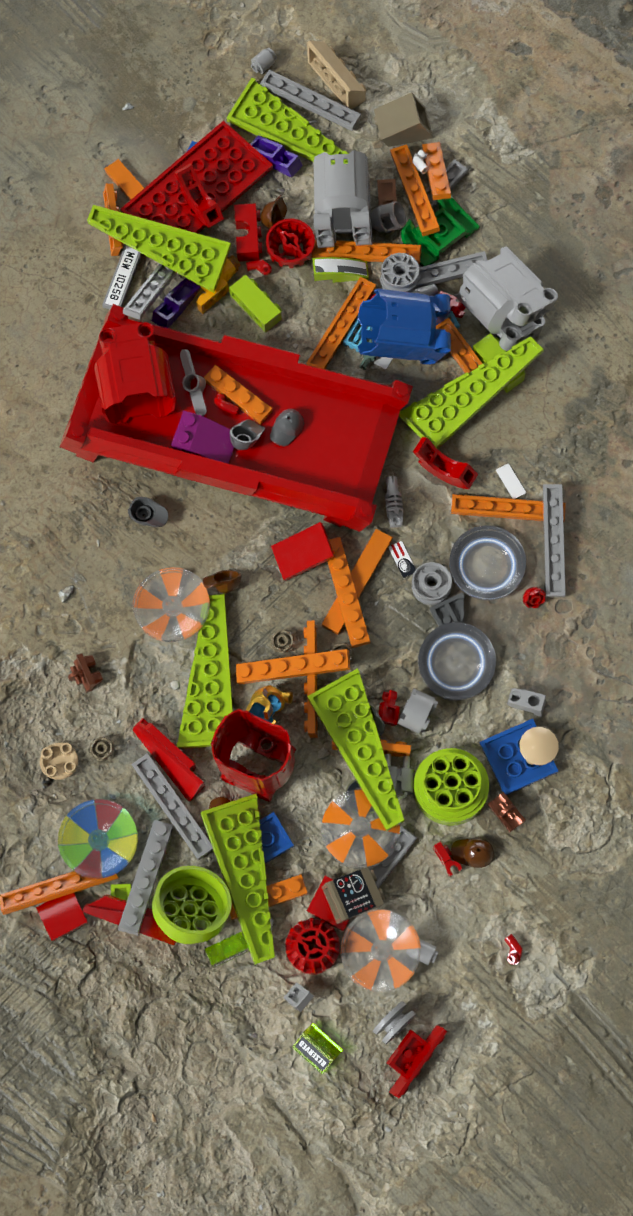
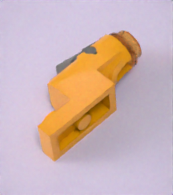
(209, 298)

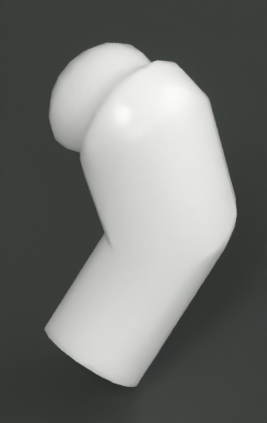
(418, 161)

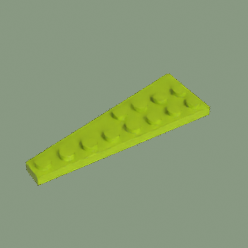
(270, 118)
(183, 251)
(458, 401)
(209, 681)
(349, 722)
(239, 852)

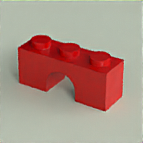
(246, 218)

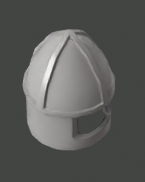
(388, 217)

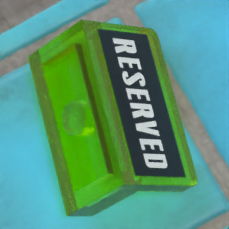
(227, 949)
(317, 1048)

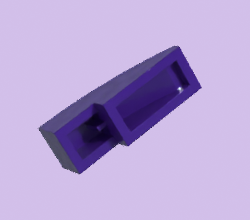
(282, 160)
(175, 303)

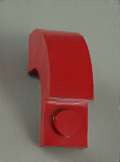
(200, 203)
(443, 467)

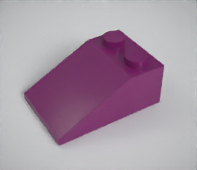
(203, 438)

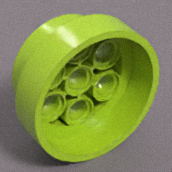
(454, 812)
(186, 883)

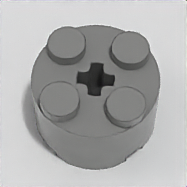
(417, 710)

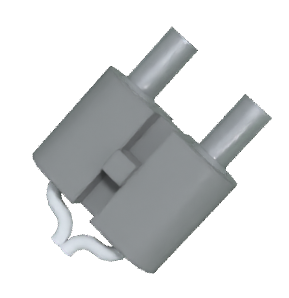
(402, 778)

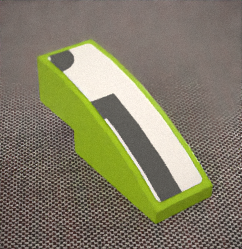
(339, 269)

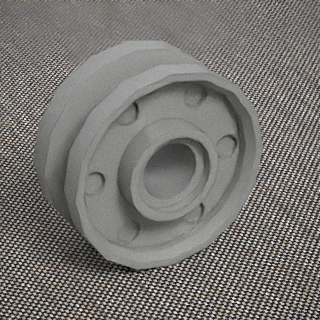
(400, 263)
(431, 594)
(394, 1022)

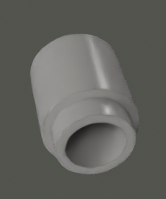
(263, 60)
(428, 952)

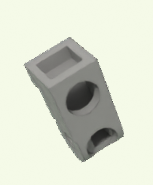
(527, 701)

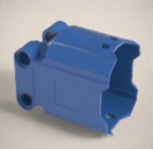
(405, 326)

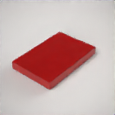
(303, 551)

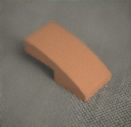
(386, 191)

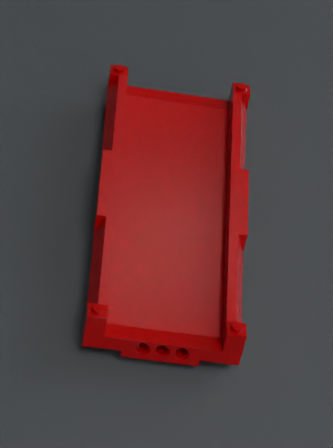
(324, 470)

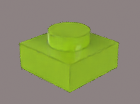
(121, 891)

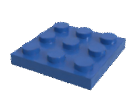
(508, 763)

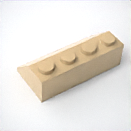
(335, 74)

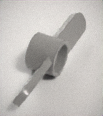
(196, 393)

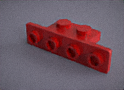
(411, 1056)

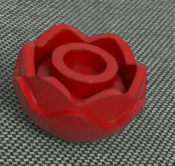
(534, 597)

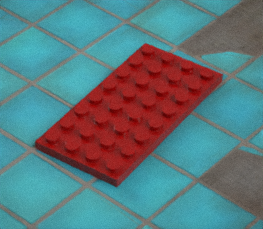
(225, 169)

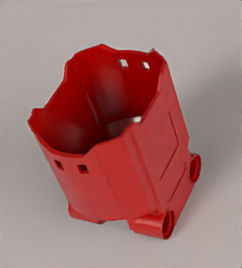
(133, 374)
(252, 733)

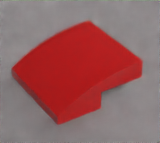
(320, 907)
(61, 916)

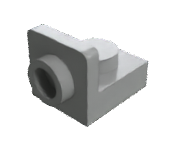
(298, 997)

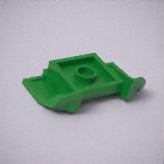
(453, 225)

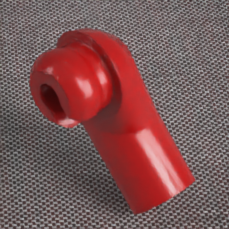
(260, 265)
(224, 405)
(515, 950)

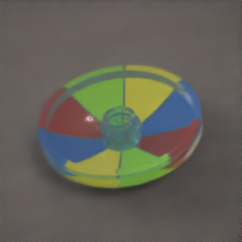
(97, 838)

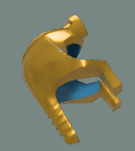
(267, 702)

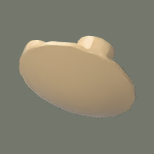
(539, 746)
(58, 761)

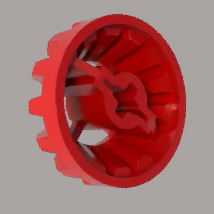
(290, 233)
(328, 953)

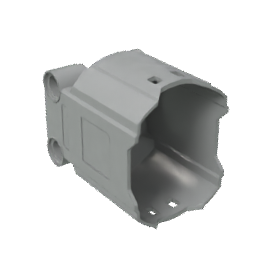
(342, 198)
(506, 298)

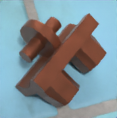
(82, 674)
(506, 812)

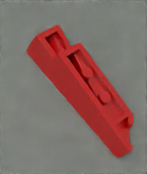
(170, 758)
(112, 909)

